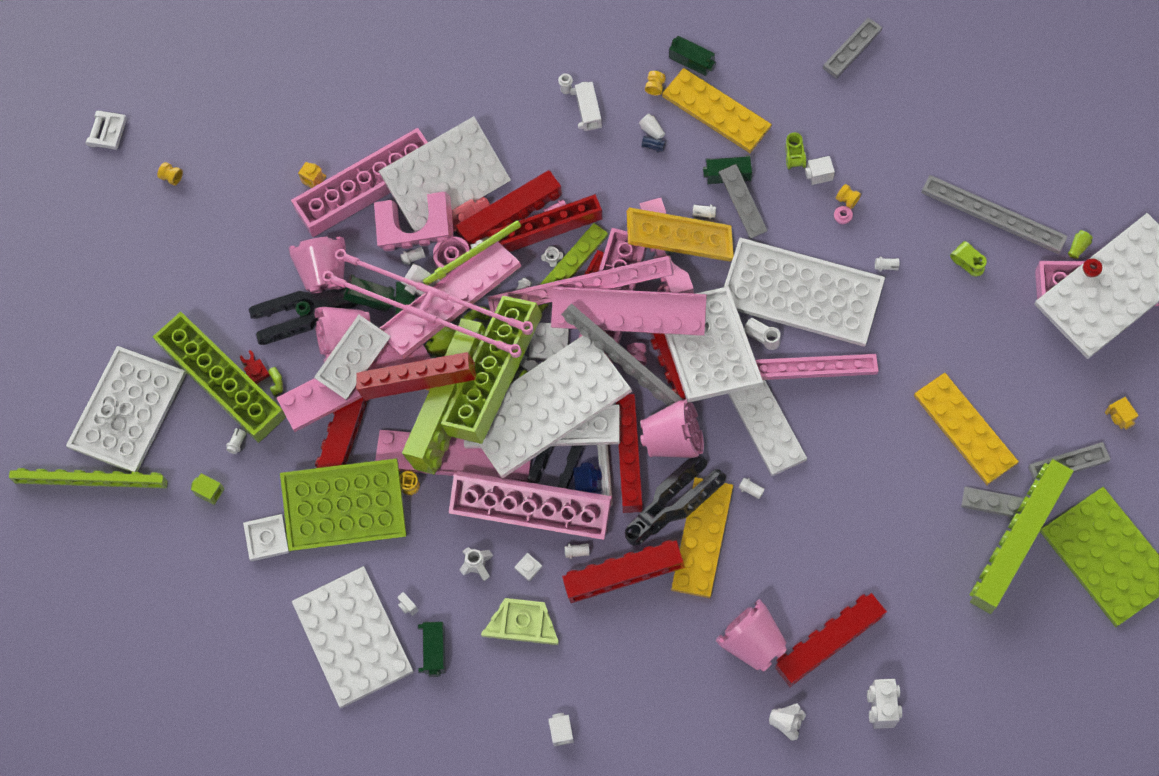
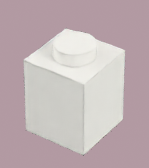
(820, 170)
(560, 729)

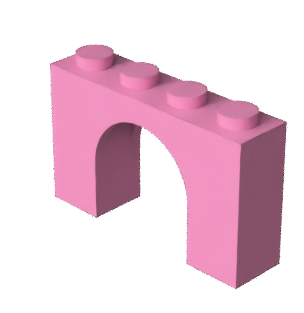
(437, 228)

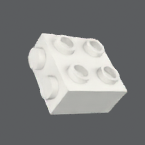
(884, 705)

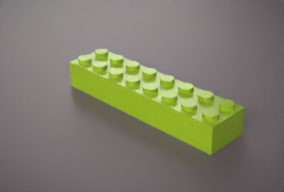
(219, 377)
(479, 400)
(428, 438)
(1023, 532)

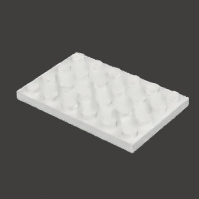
(453, 163)
(720, 359)
(143, 394)
(352, 637)

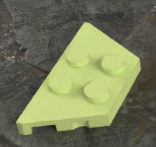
(522, 622)

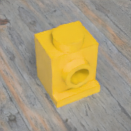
(311, 172)
(1122, 413)

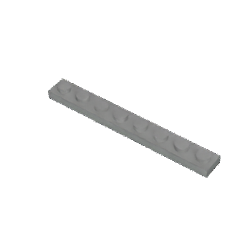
(994, 214)
(620, 355)

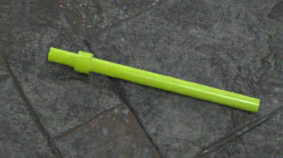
(441, 272)

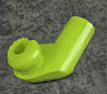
(471, 315)
(277, 378)

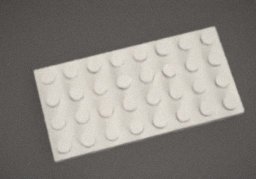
(803, 291)
(1102, 307)
(552, 404)

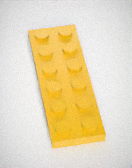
(716, 110)
(679, 234)
(966, 428)
(702, 543)

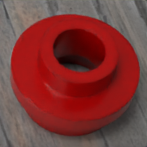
(1088, 271)

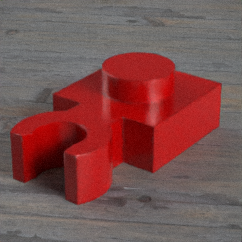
(254, 369)

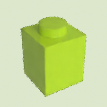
(207, 488)

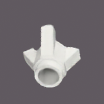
(475, 562)
(788, 720)

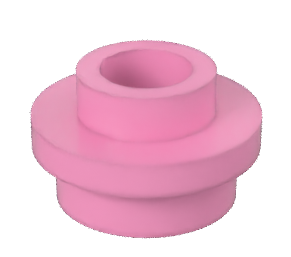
(843, 219)

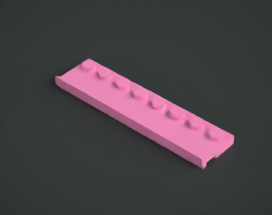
(466, 282)
(633, 310)
(315, 400)
(454, 459)

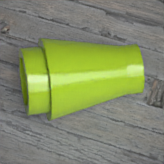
(1080, 243)

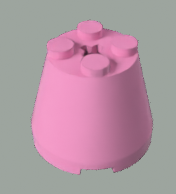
(316, 257)
(333, 325)
(673, 432)
(754, 637)

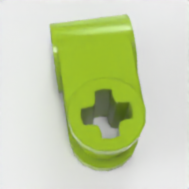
(795, 154)
(969, 259)

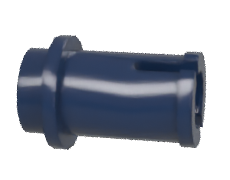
(653, 144)

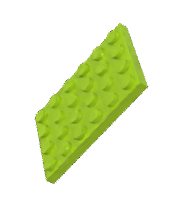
(343, 504)
(1106, 555)

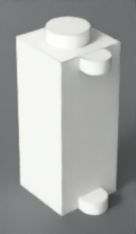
(587, 106)

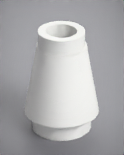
(652, 127)

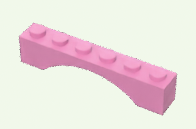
(680, 281)

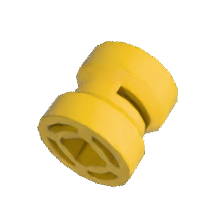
(655, 82)
(170, 173)
(849, 196)
(410, 487)

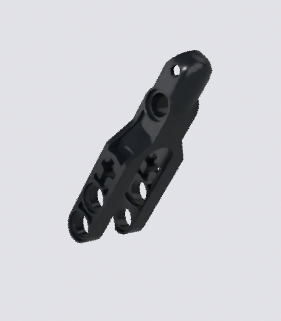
(330, 298)
(541, 462)
(656, 517)

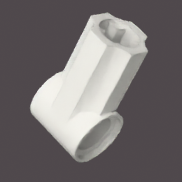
(761, 332)

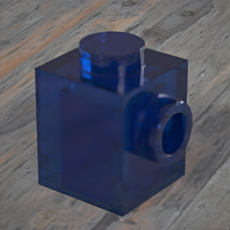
(588, 478)

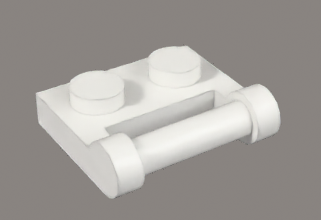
(111, 131)

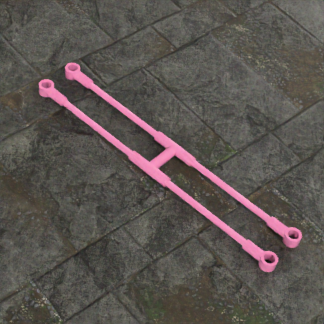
(431, 293)

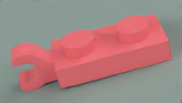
(468, 209)

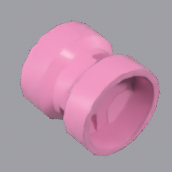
(637, 351)

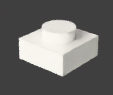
(528, 567)
(406, 604)

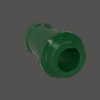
(303, 309)

